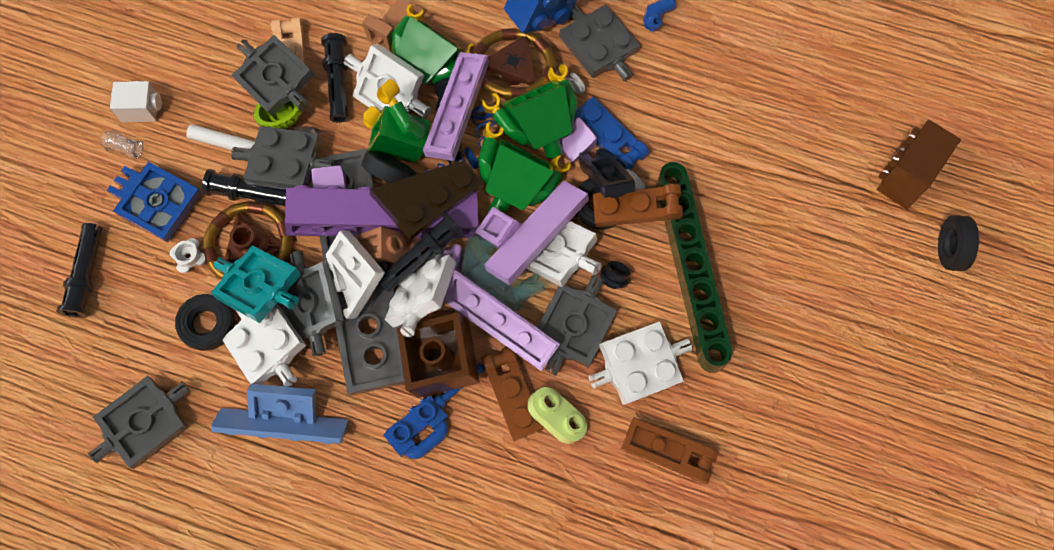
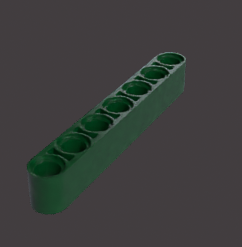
(695, 280)

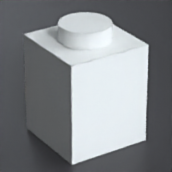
(135, 101)

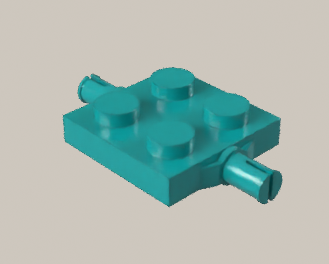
(255, 283)

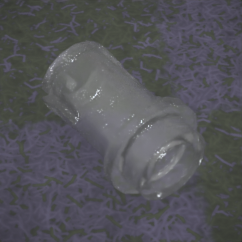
(115, 141)

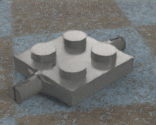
(599, 41)
(273, 75)
(281, 158)
(317, 303)
(578, 323)
(140, 422)

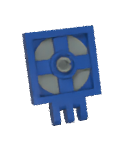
(154, 200)

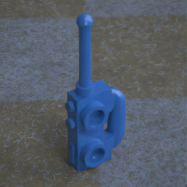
(426, 414)

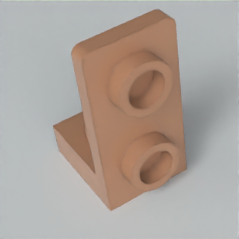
(381, 29)
(386, 244)

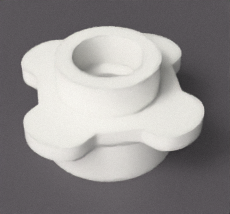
(182, 248)

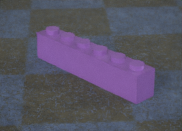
(335, 209)

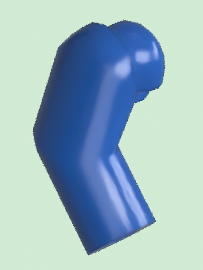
(654, 13)

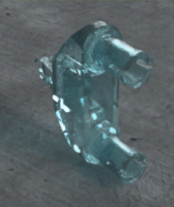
(476, 255)

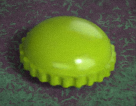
(283, 119)

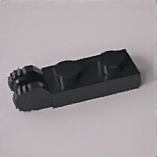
(607, 174)

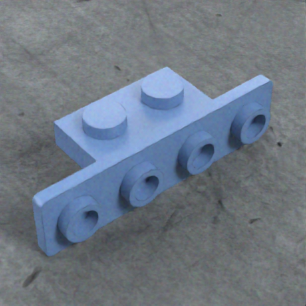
(280, 414)

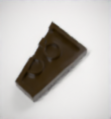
(425, 197)

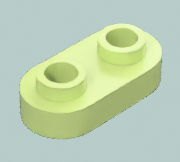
(557, 417)

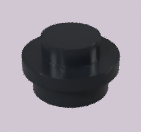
(615, 275)

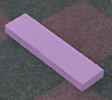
(456, 106)
(536, 232)
(500, 321)

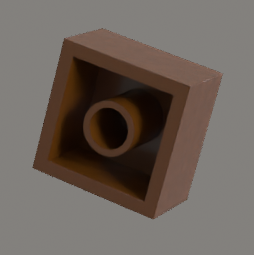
(917, 163)
(438, 356)

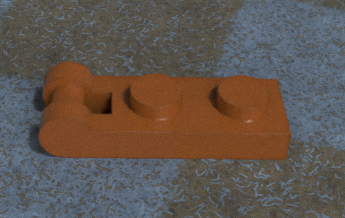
(638, 206)
(511, 394)
(668, 450)

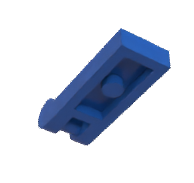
(611, 134)

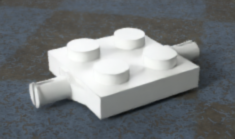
(380, 67)
(566, 254)
(420, 293)
(265, 347)
(640, 363)

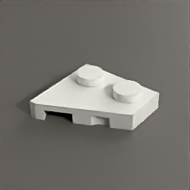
(353, 272)

